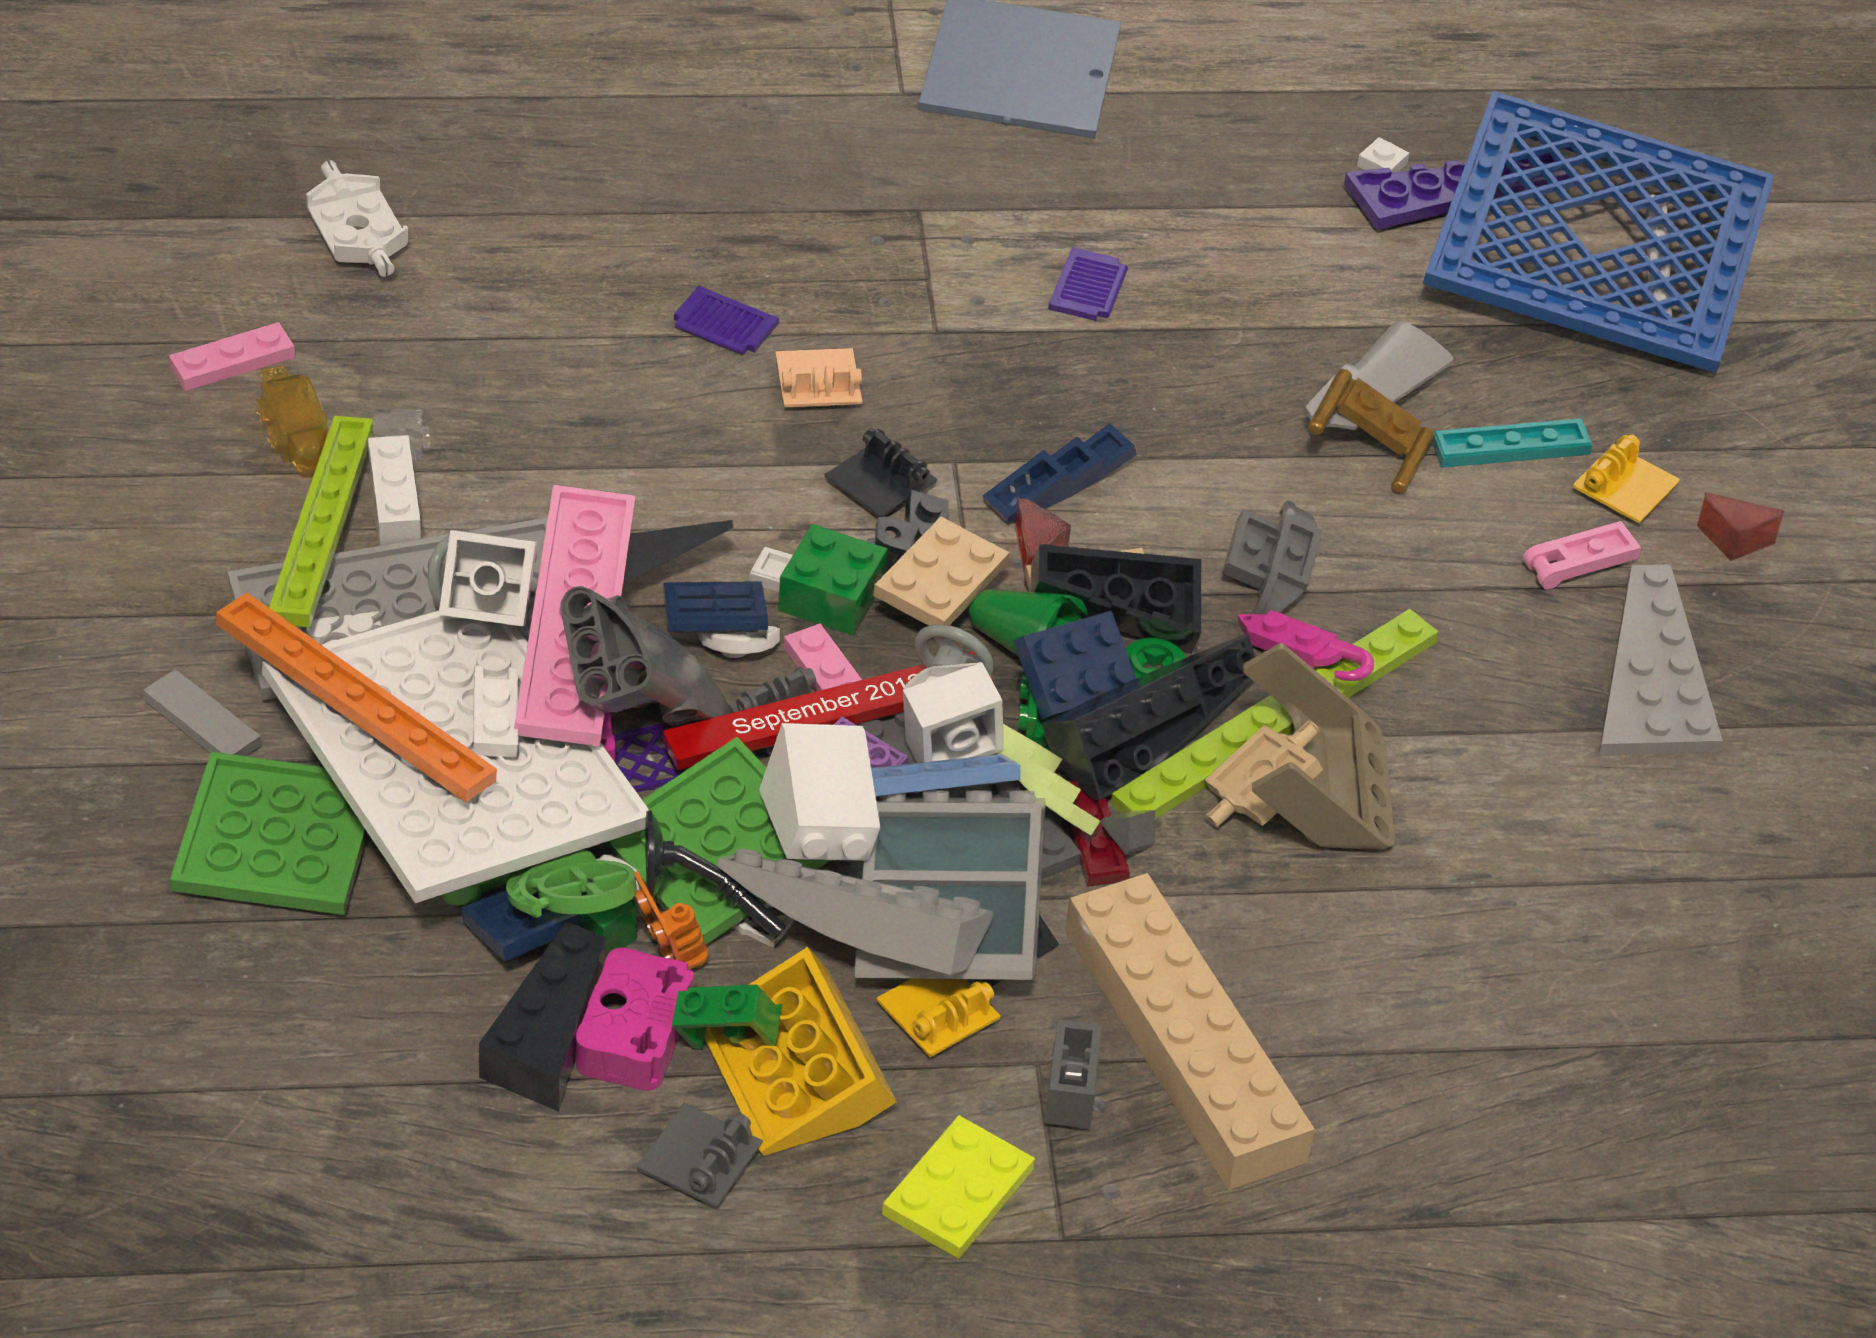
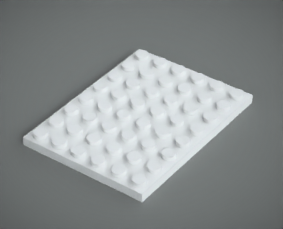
(543, 800)

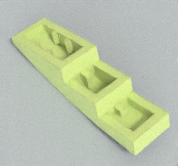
(1038, 775)

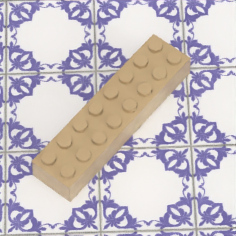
(1189, 1031)

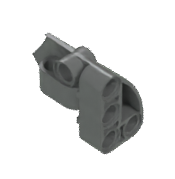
(626, 649)

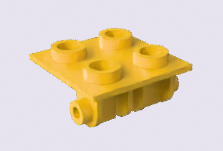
(1626, 481)
(940, 1010)

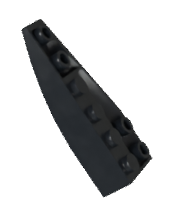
(1147, 718)

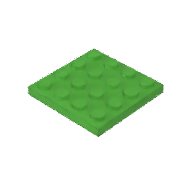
(712, 814)
(270, 836)

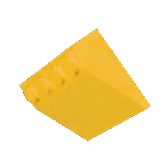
(816, 1074)

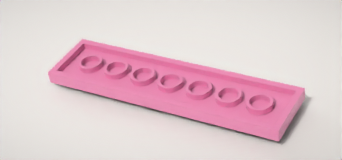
(584, 548)

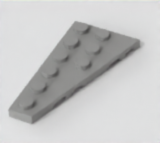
(1657, 681)

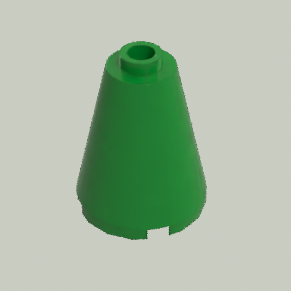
(1013, 614)

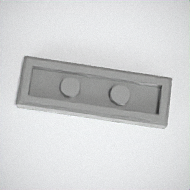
(200, 716)

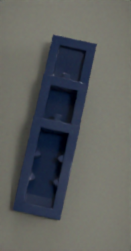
(1058, 476)

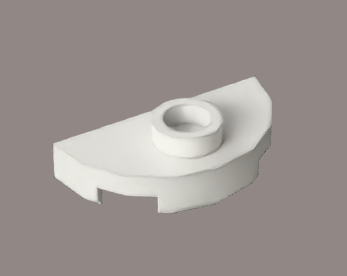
(739, 644)

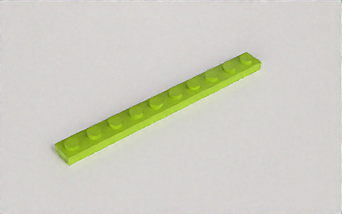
(1185, 772)

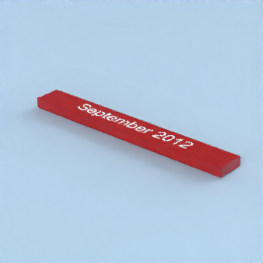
(760, 725)

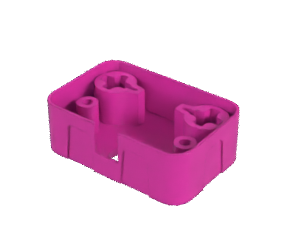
(637, 1040)

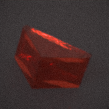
(1738, 525)
(1037, 527)

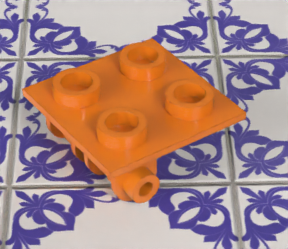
(673, 929)

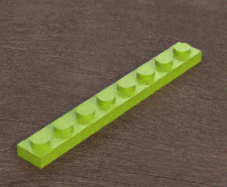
(321, 520)

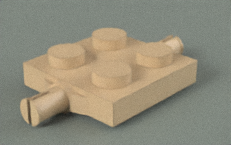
(1252, 761)

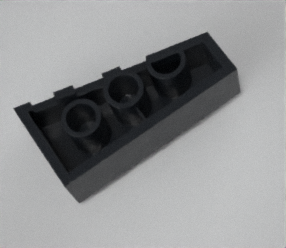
(1144, 591)
(534, 1036)

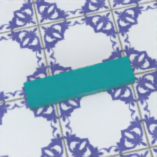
(1511, 442)

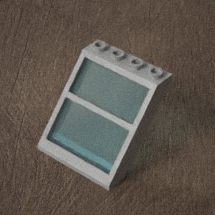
(967, 850)

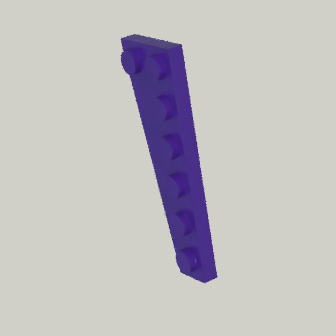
(1421, 192)

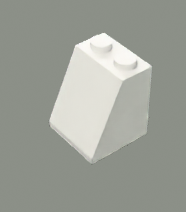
(821, 792)

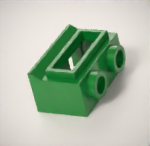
(727, 1007)

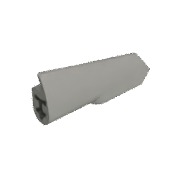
(1392, 366)

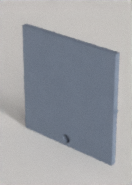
(1020, 66)

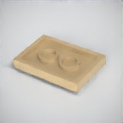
(941, 573)

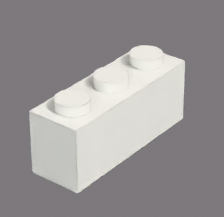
(393, 489)

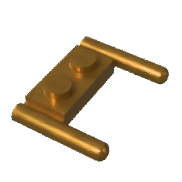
(1378, 418)

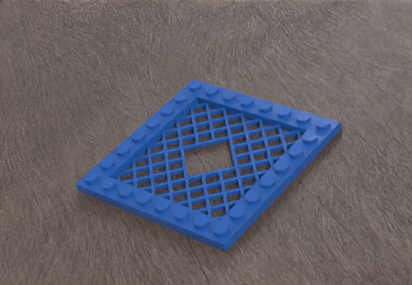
(1512, 120)

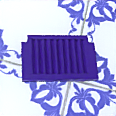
(1088, 285)
(724, 321)

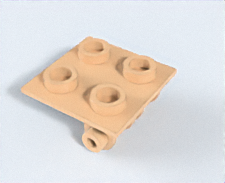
(819, 377)

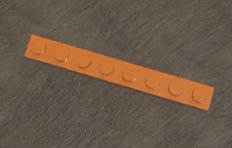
(356, 697)

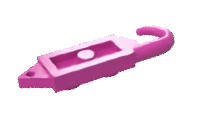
(1307, 641)

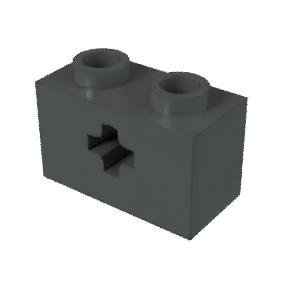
(1073, 1074)

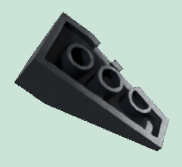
(657, 547)

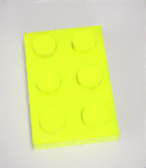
(958, 1186)

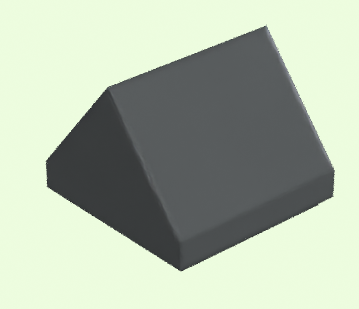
(1131, 829)

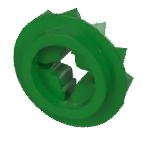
(1152, 651)

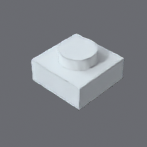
(1383, 155)

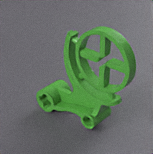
(560, 886)

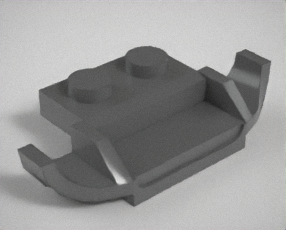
(1274, 555)

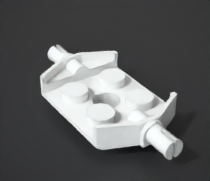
(356, 201)

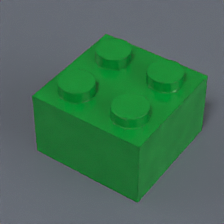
(831, 579)

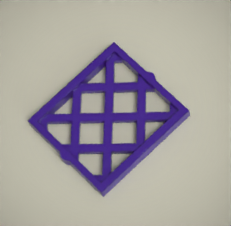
(630, 738)

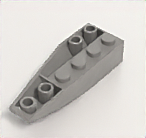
(866, 914)

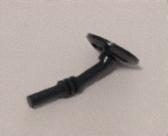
(664, 854)

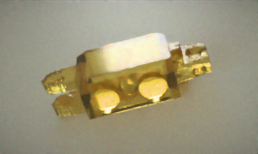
(293, 418)

